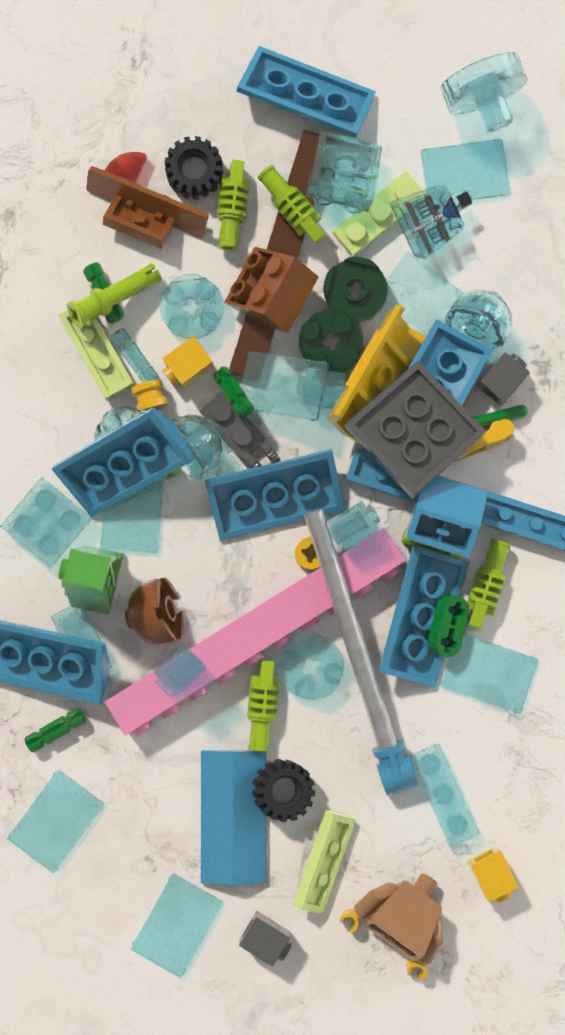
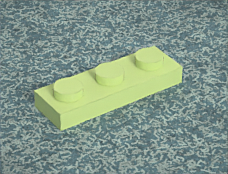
(365, 227)
(98, 356)
(324, 862)

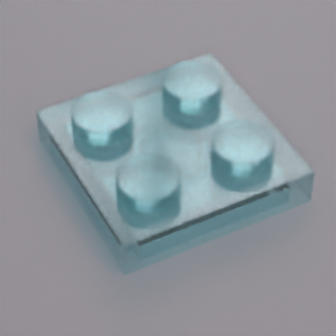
(46, 522)

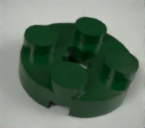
(370, 279)
(341, 326)

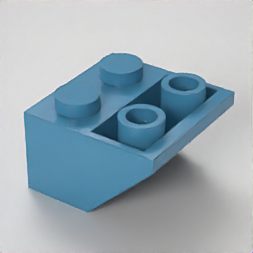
(447, 516)

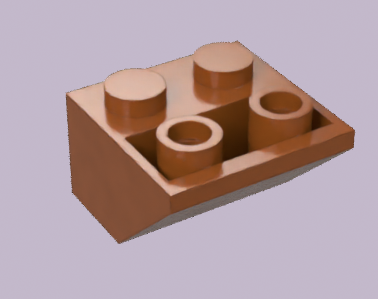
(272, 288)

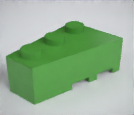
(90, 577)

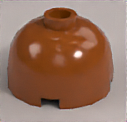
(153, 612)

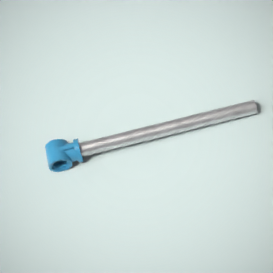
(393, 766)

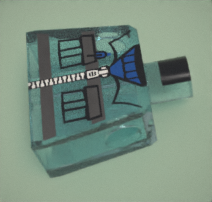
(430, 218)

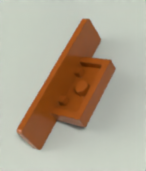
(143, 211)

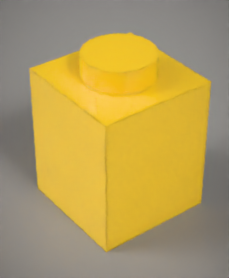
(187, 363)
(493, 875)

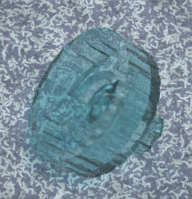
(485, 87)

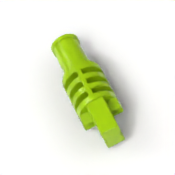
(232, 205)
(292, 205)
(488, 583)
(262, 705)

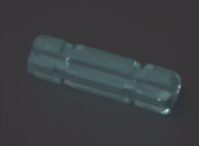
(134, 355)

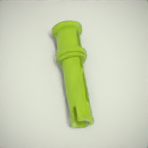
(101, 301)

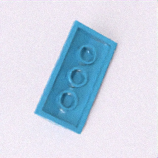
(306, 91)
(452, 359)
(123, 461)
(274, 494)
(425, 582)
(53, 662)
(230, 820)

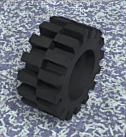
(186, 150)
(297, 803)

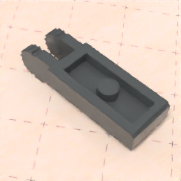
(238, 433)

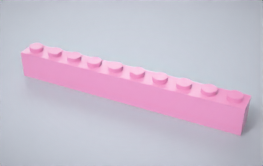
(257, 630)

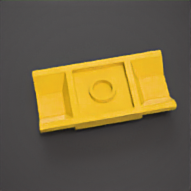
(380, 365)

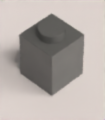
(504, 378)
(265, 939)

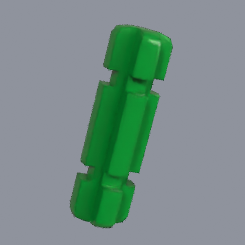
(94, 274)
(233, 392)
(55, 729)

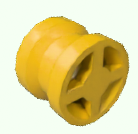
(150, 395)
(306, 557)

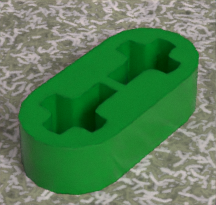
(448, 626)

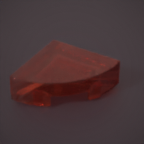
(128, 165)

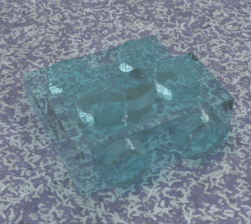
(344, 172)

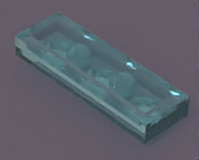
(444, 795)

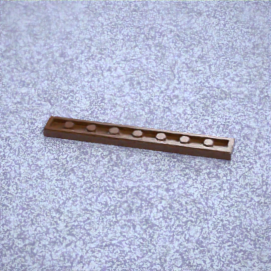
(284, 240)

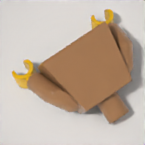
(404, 919)

